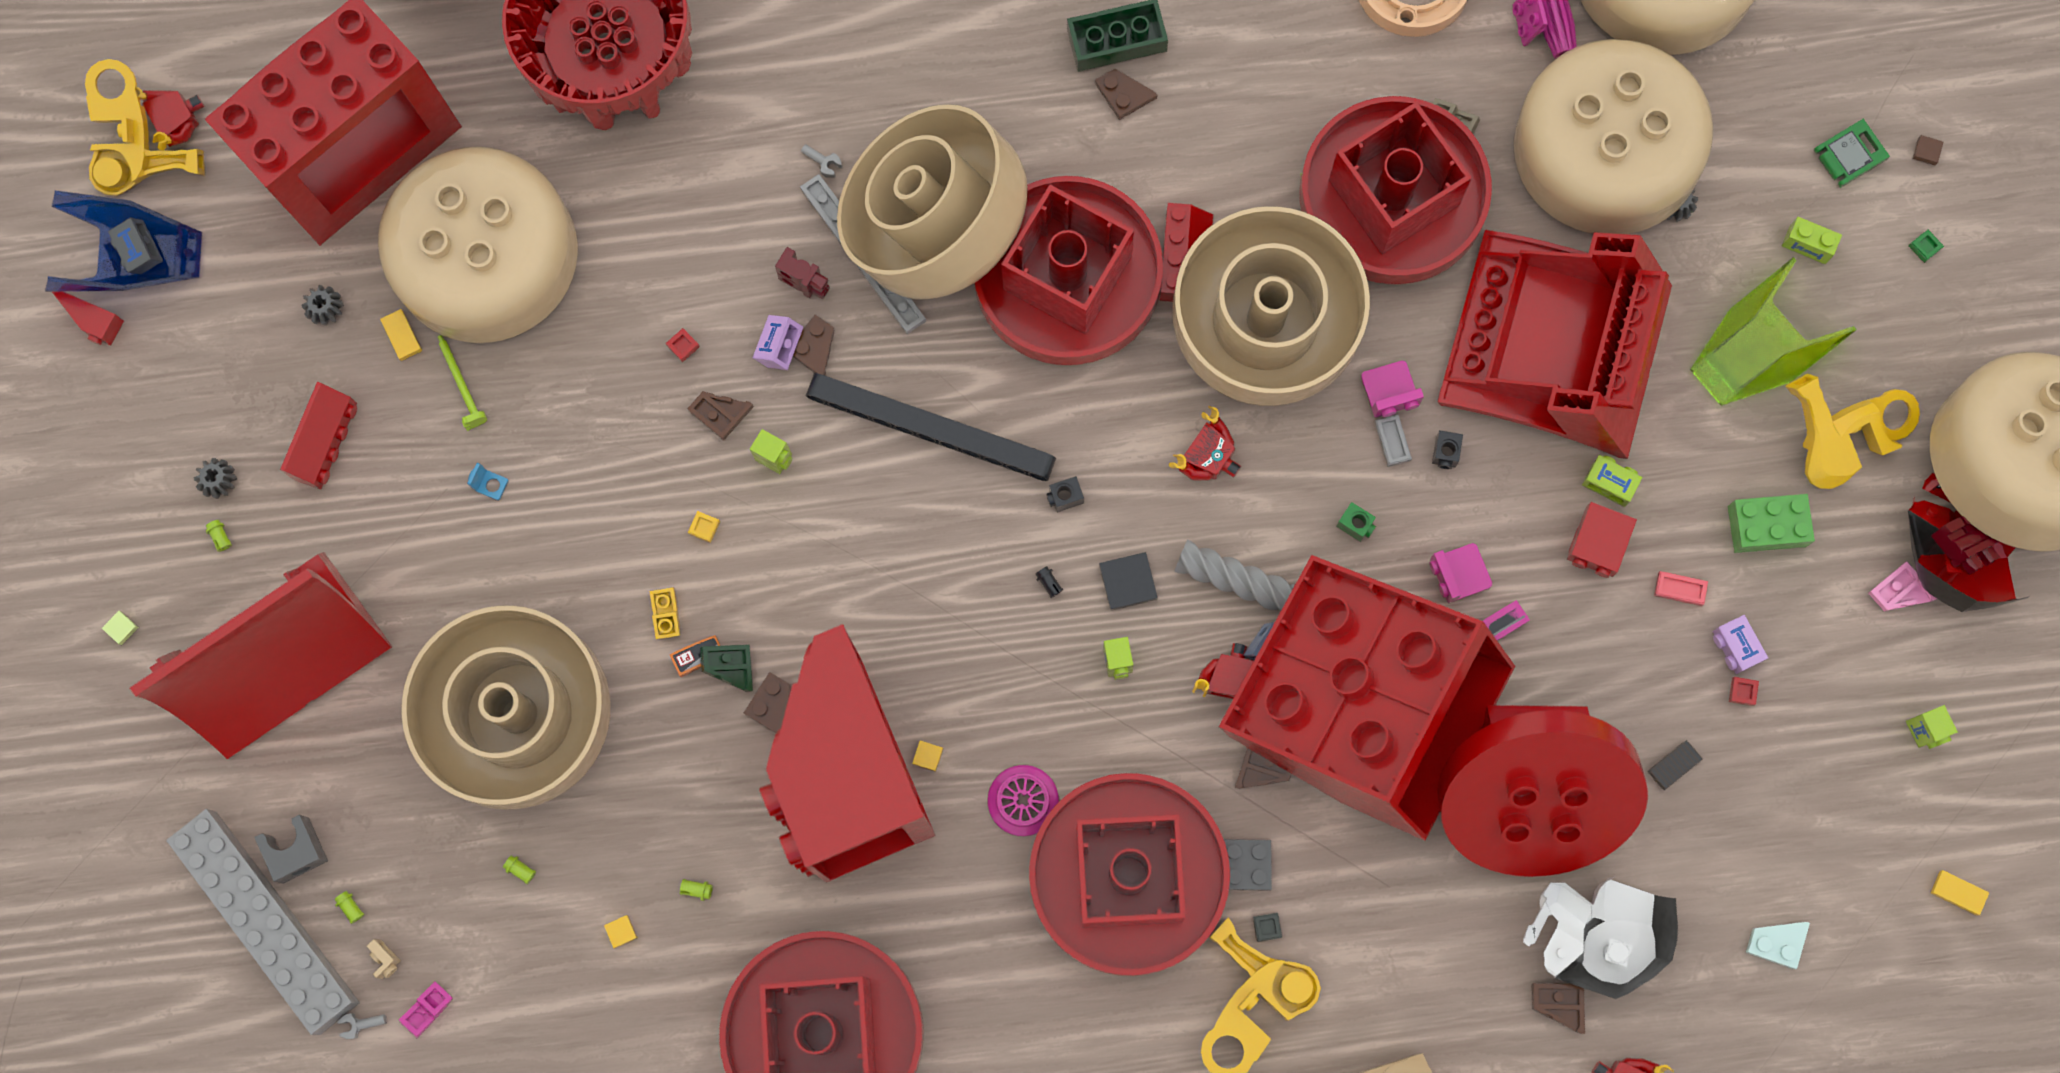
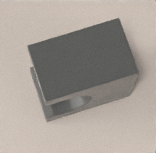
(296, 860)

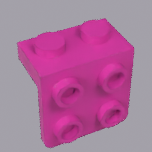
(1391, 389)
(1460, 572)

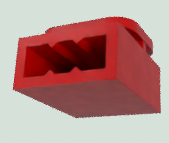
(1601, 540)

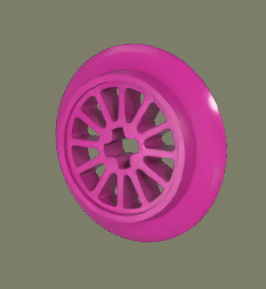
(995, 797)

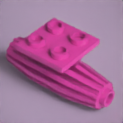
(1551, 18)

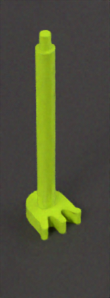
(476, 417)

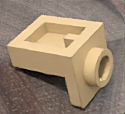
(382, 954)

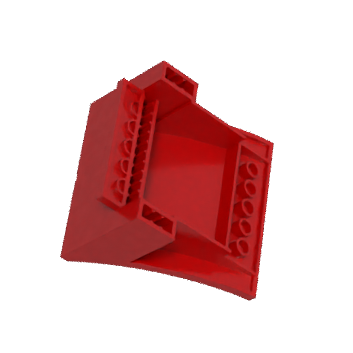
(1560, 336)
(267, 659)

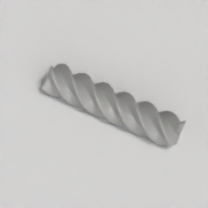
(1230, 575)

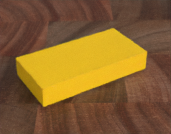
(401, 334)
(1959, 892)

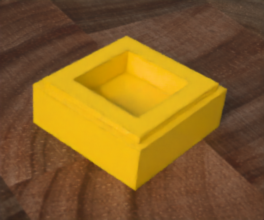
(703, 526)
(927, 756)
(620, 931)

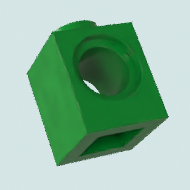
(1352, 512)

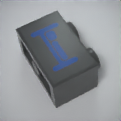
(135, 246)

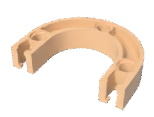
(1424, 18)

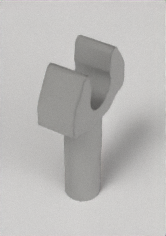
(822, 160)
(360, 1024)

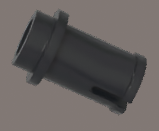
(1049, 582)

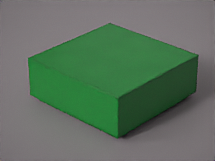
(1926, 245)

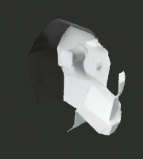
(1609, 942)

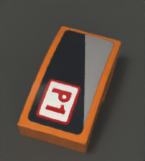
(689, 658)

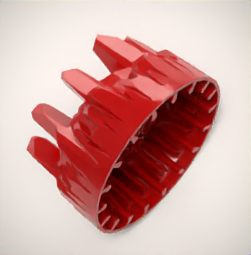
(551, 60)

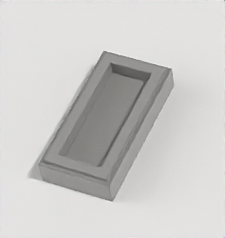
(1393, 440)

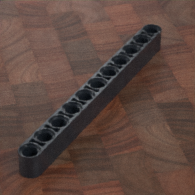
(931, 427)

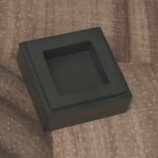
(1267, 927)

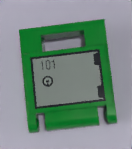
(1849, 155)

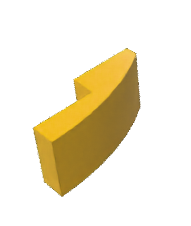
(665, 613)

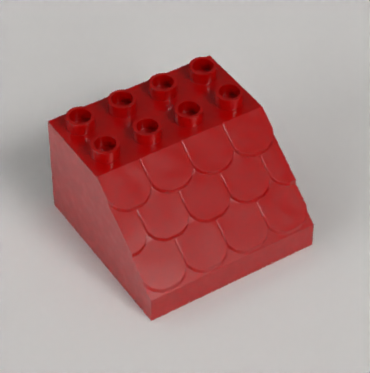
(1368, 692)
(839, 769)

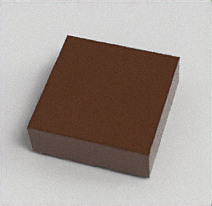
(1928, 150)

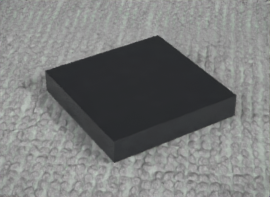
(1128, 581)

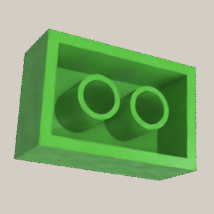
(1771, 523)

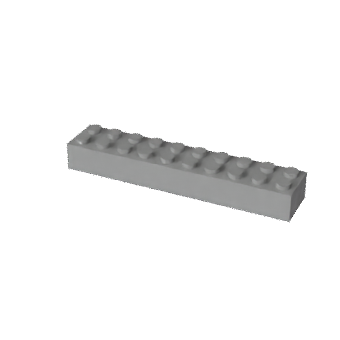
(263, 922)

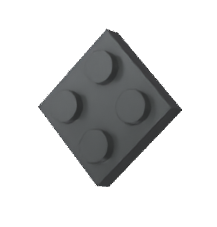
(1249, 864)

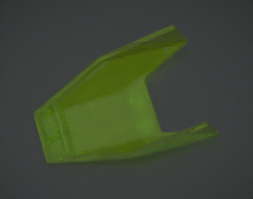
(1759, 347)

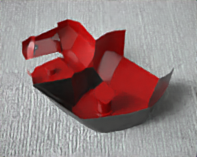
(1954, 586)

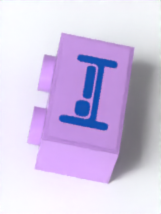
(778, 342)
(1739, 644)

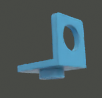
(480, 477)

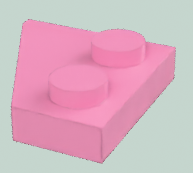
(1900, 590)

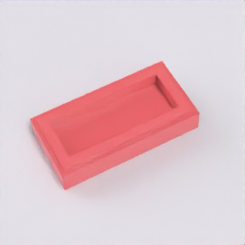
(1681, 588)

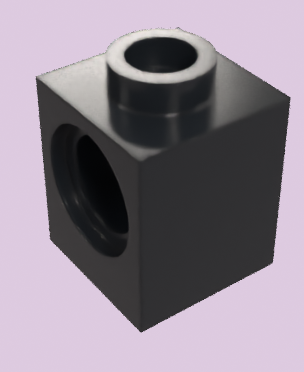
(1450, 440)
(1070, 485)

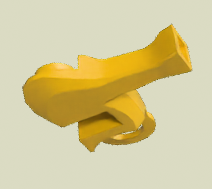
(123, 166)
(1830, 452)
(1282, 984)

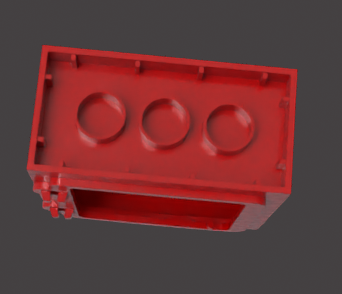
(336, 119)

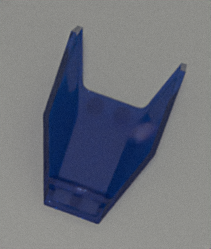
(175, 241)

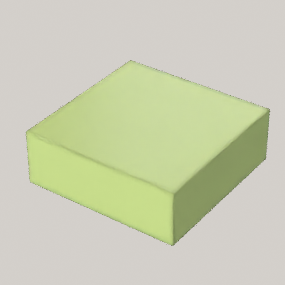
(120, 627)

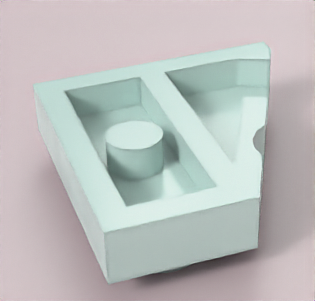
(1779, 943)

